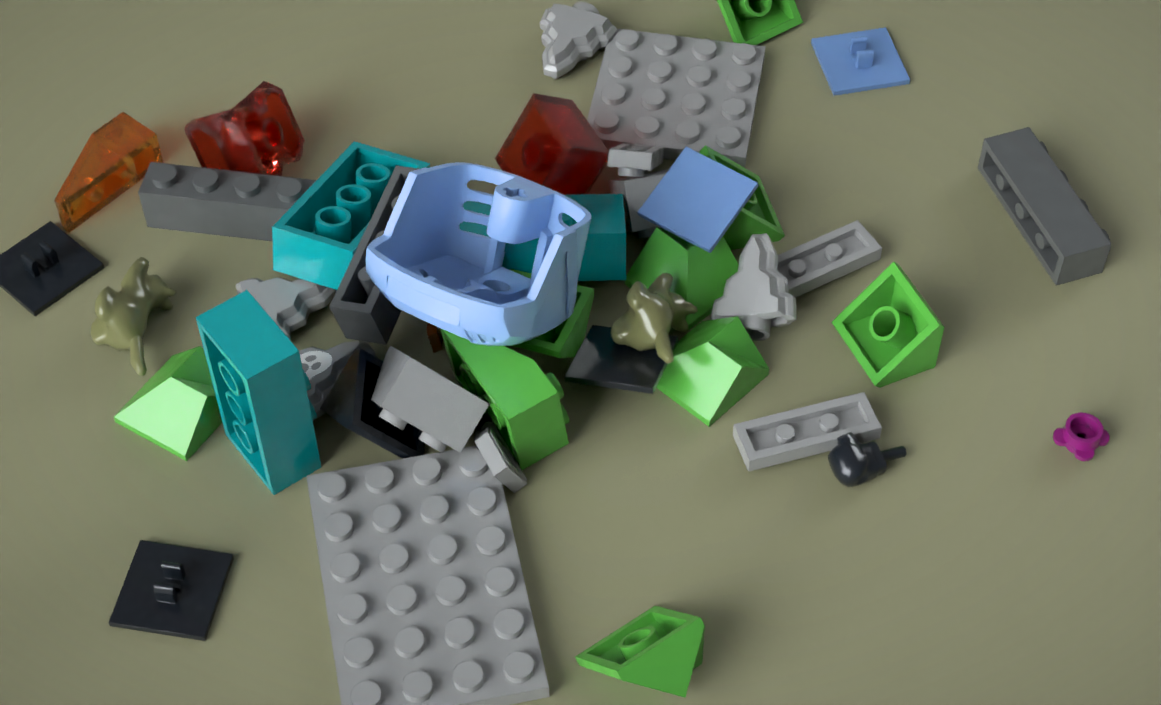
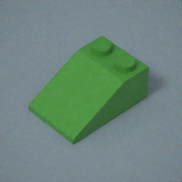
(519, 396)

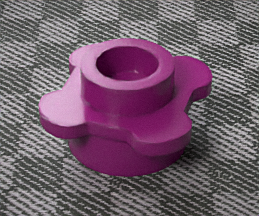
(1083, 426)

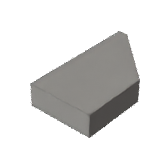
(499, 456)

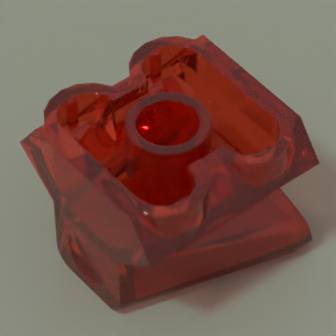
(251, 137)

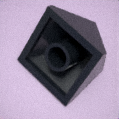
(352, 407)

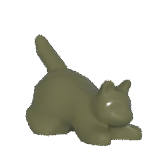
(124, 314)
(652, 316)

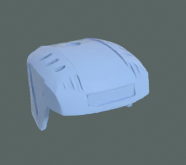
(458, 275)

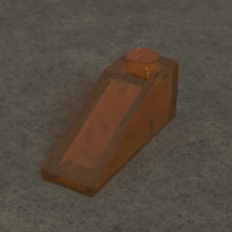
(106, 168)

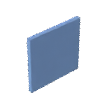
(860, 61)
(698, 199)

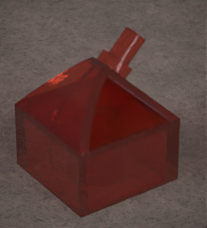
(554, 147)

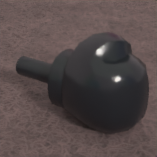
(858, 462)

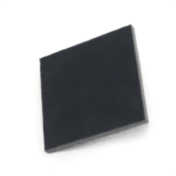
(45, 268)
(616, 365)
(172, 590)

